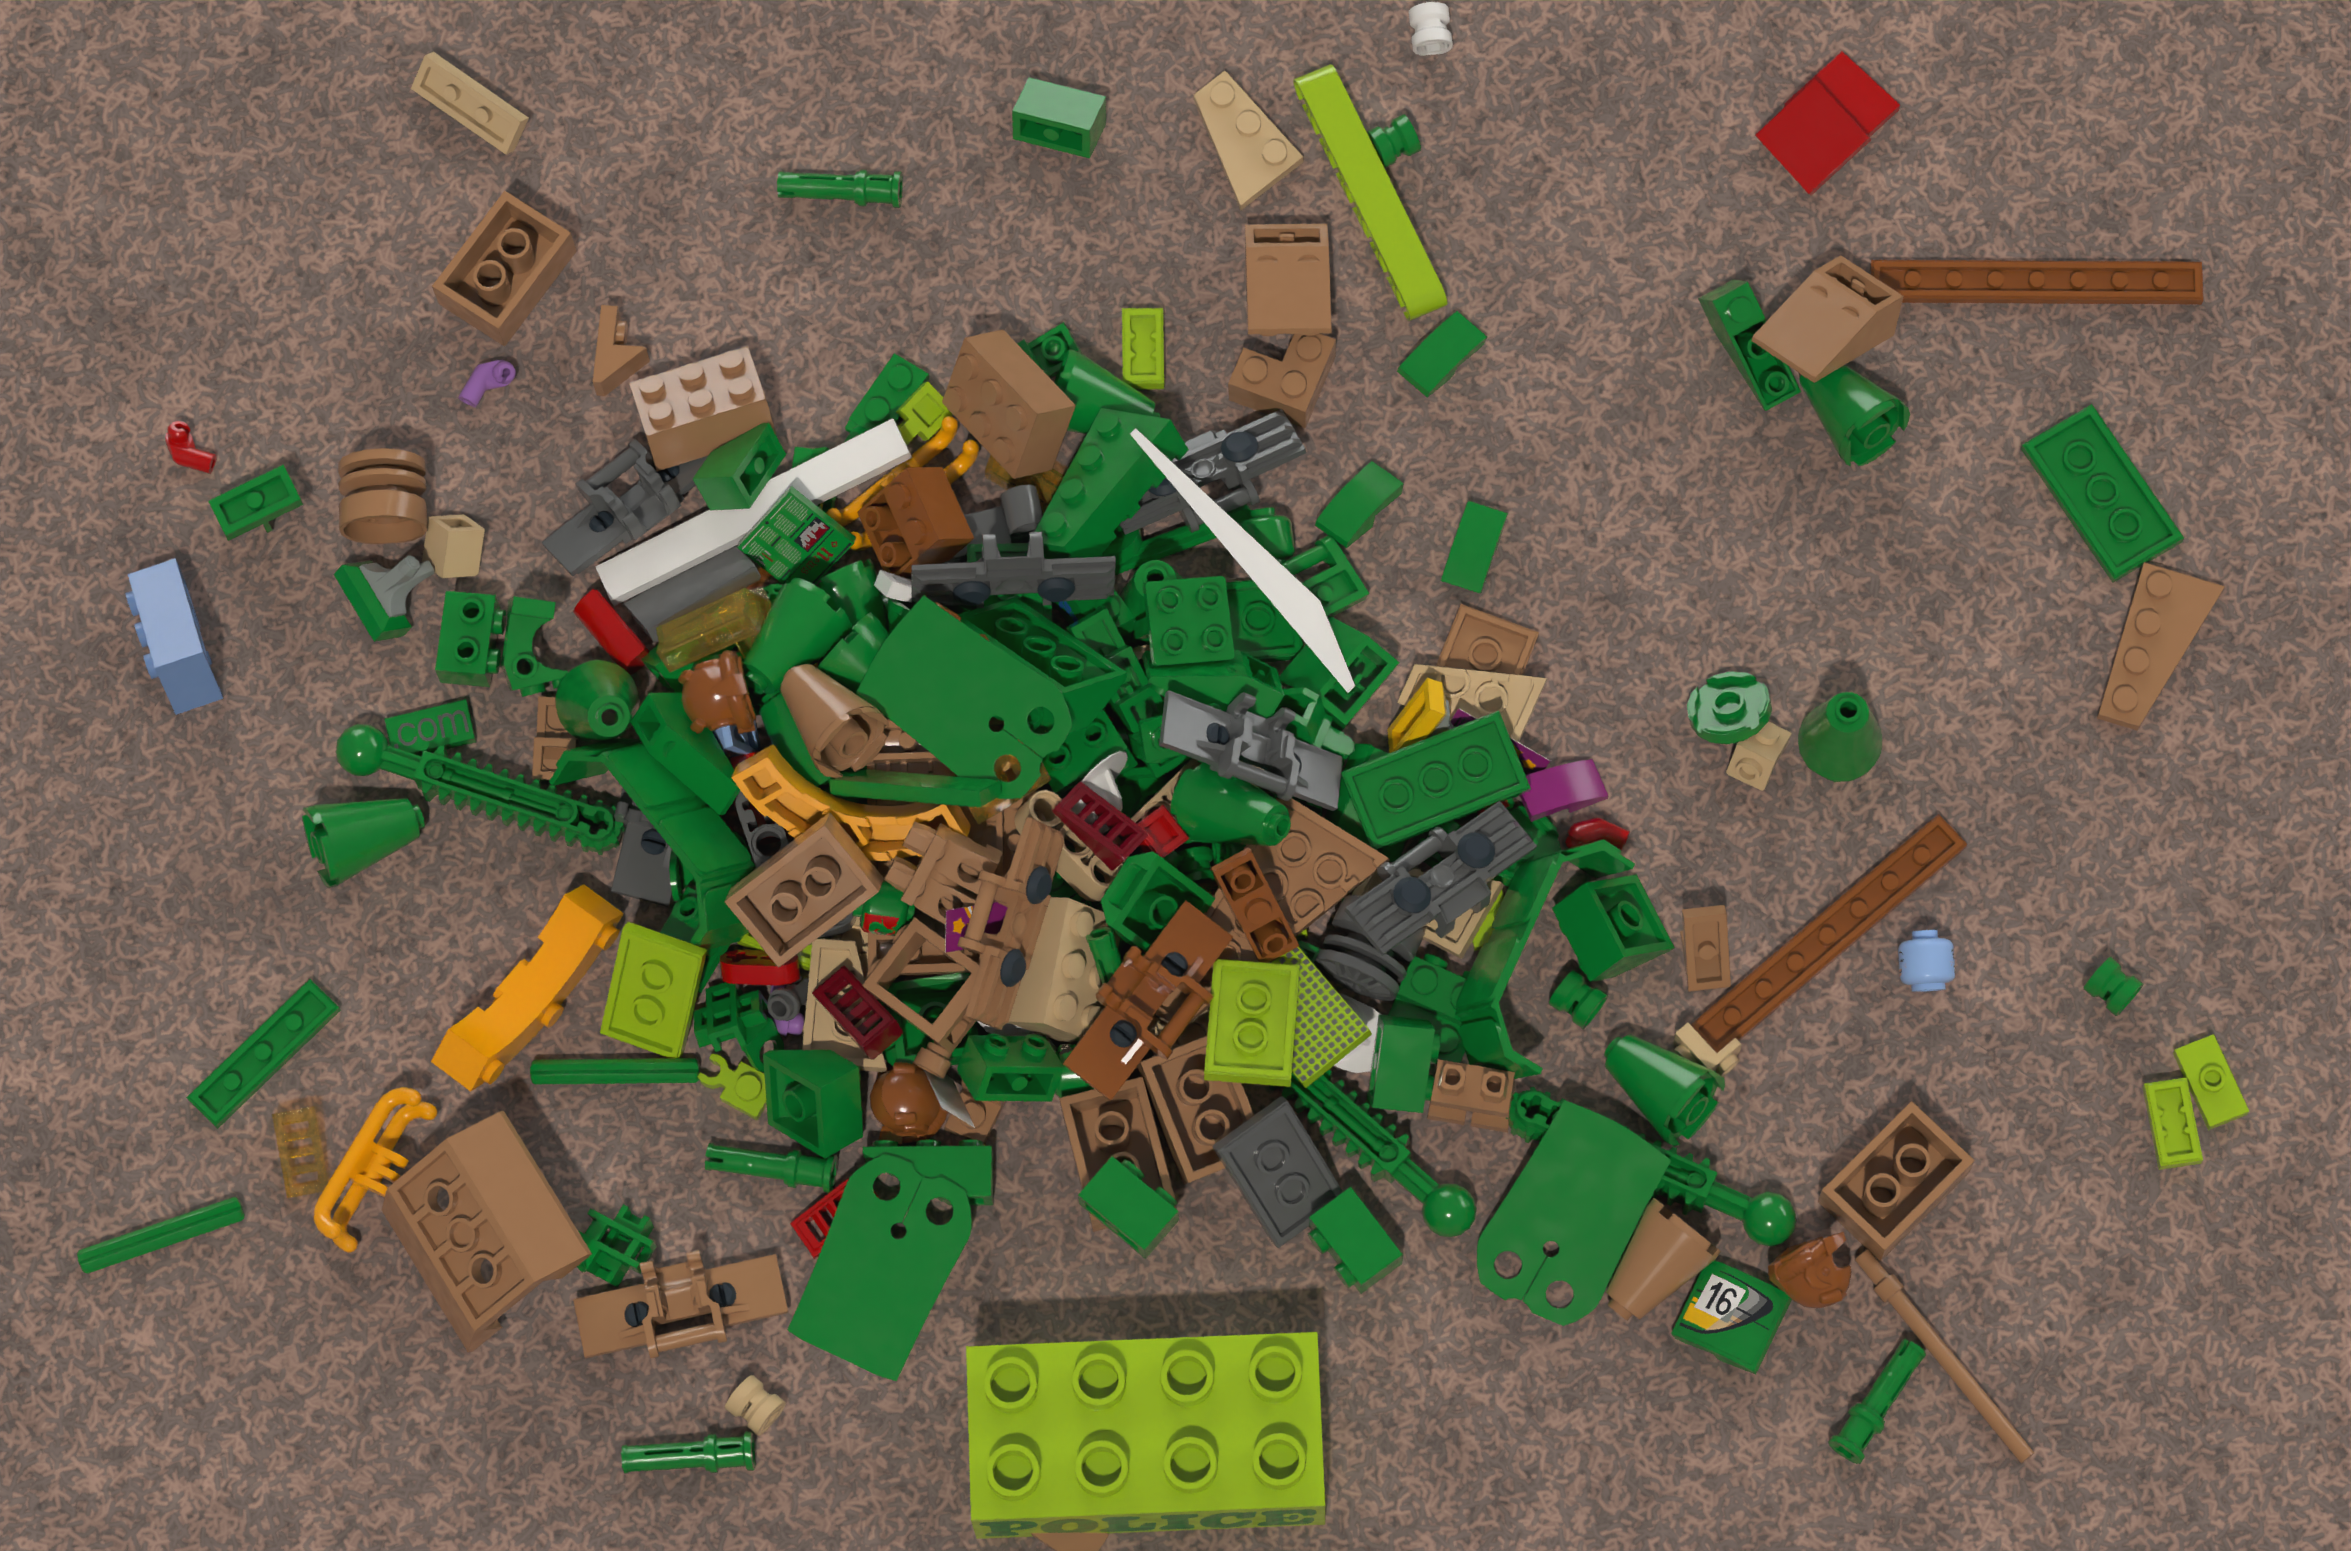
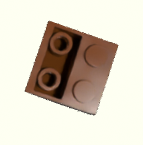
(915, 521)

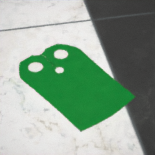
(947, 685)
(1585, 1195)
(876, 1289)

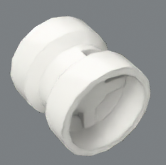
(1430, 28)

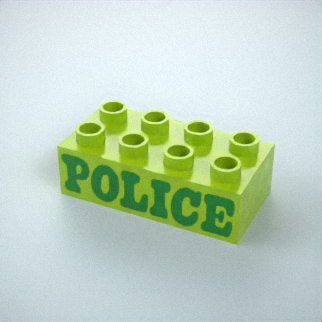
(1145, 1435)

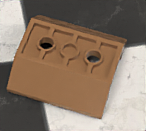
(495, 1213)

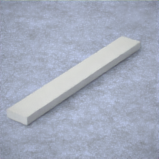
(723, 529)

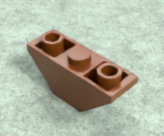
(1254, 906)

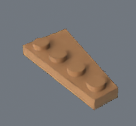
(2157, 632)

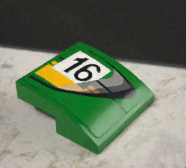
(1732, 1316)

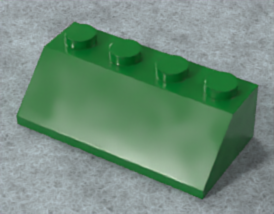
(1076, 669)

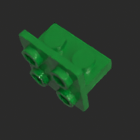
(1187, 621)

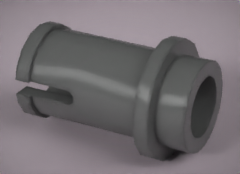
(786, 1001)

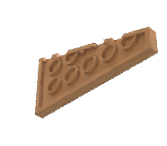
(1307, 877)

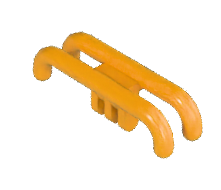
(919, 459)
(368, 1163)

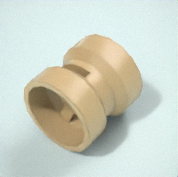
(755, 1405)

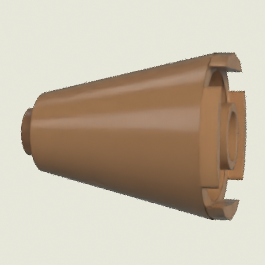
(832, 720)
(1657, 1262)

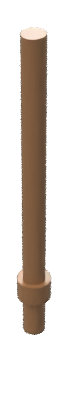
(1890, 1289)

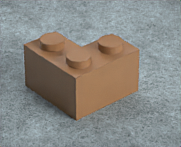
(1286, 384)

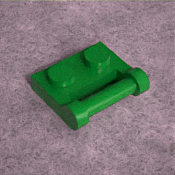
(1335, 587)

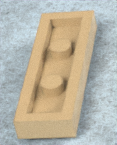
(469, 103)

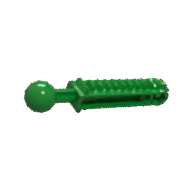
(365, 751)
(1445, 1208)
(1765, 1217)

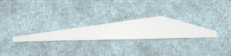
(1285, 591)

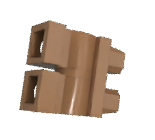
(946, 872)
(1473, 1089)

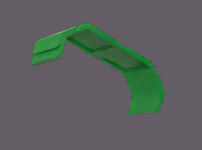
(682, 820)
(1478, 1003)

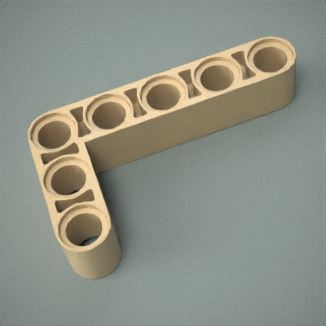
(1079, 866)

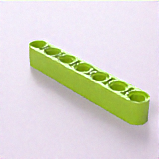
(1372, 192)

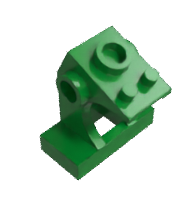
(523, 620)

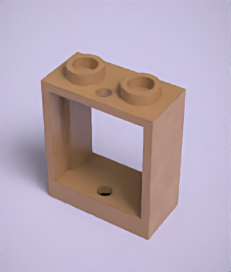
(952, 1023)

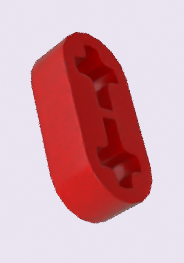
(757, 968)

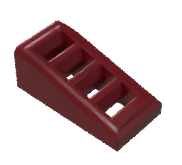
(1118, 822)
(873, 1034)

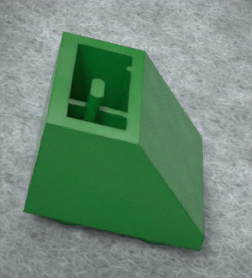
(1365, 661)

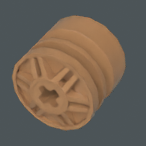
(382, 496)

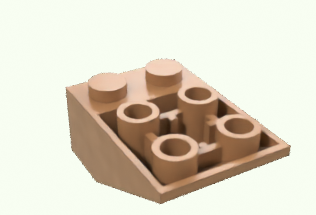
(1287, 279)
(1831, 319)

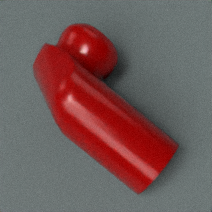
(184, 450)
(1595, 830)

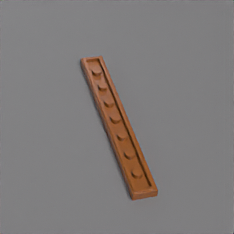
(2042, 281)
(1830, 934)

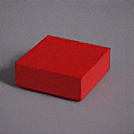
(1163, 833)

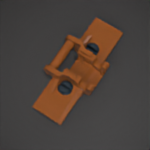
(1135, 993)

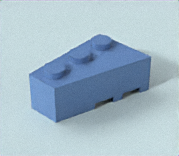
(173, 636)

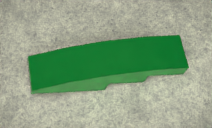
(1135, 697)

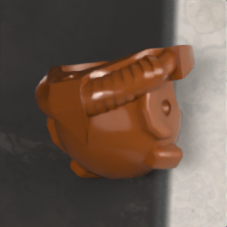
(718, 695)
(906, 1104)
(1809, 1273)

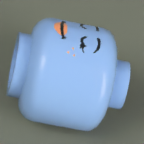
(1926, 961)

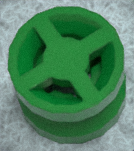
(1197, 864)

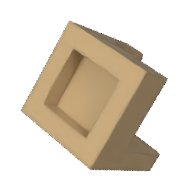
(453, 545)

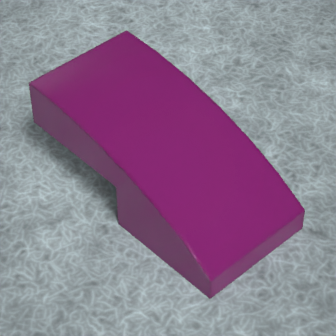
(1562, 788)

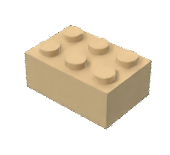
(1062, 979)

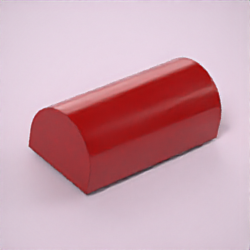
(611, 631)

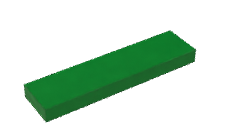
(916, 787)
(263, 1053)

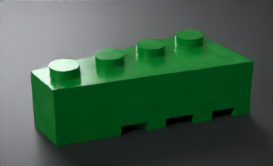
(1105, 483)

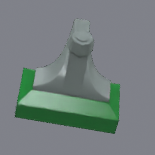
(381, 593)

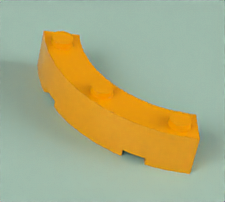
(798, 804)
(532, 992)

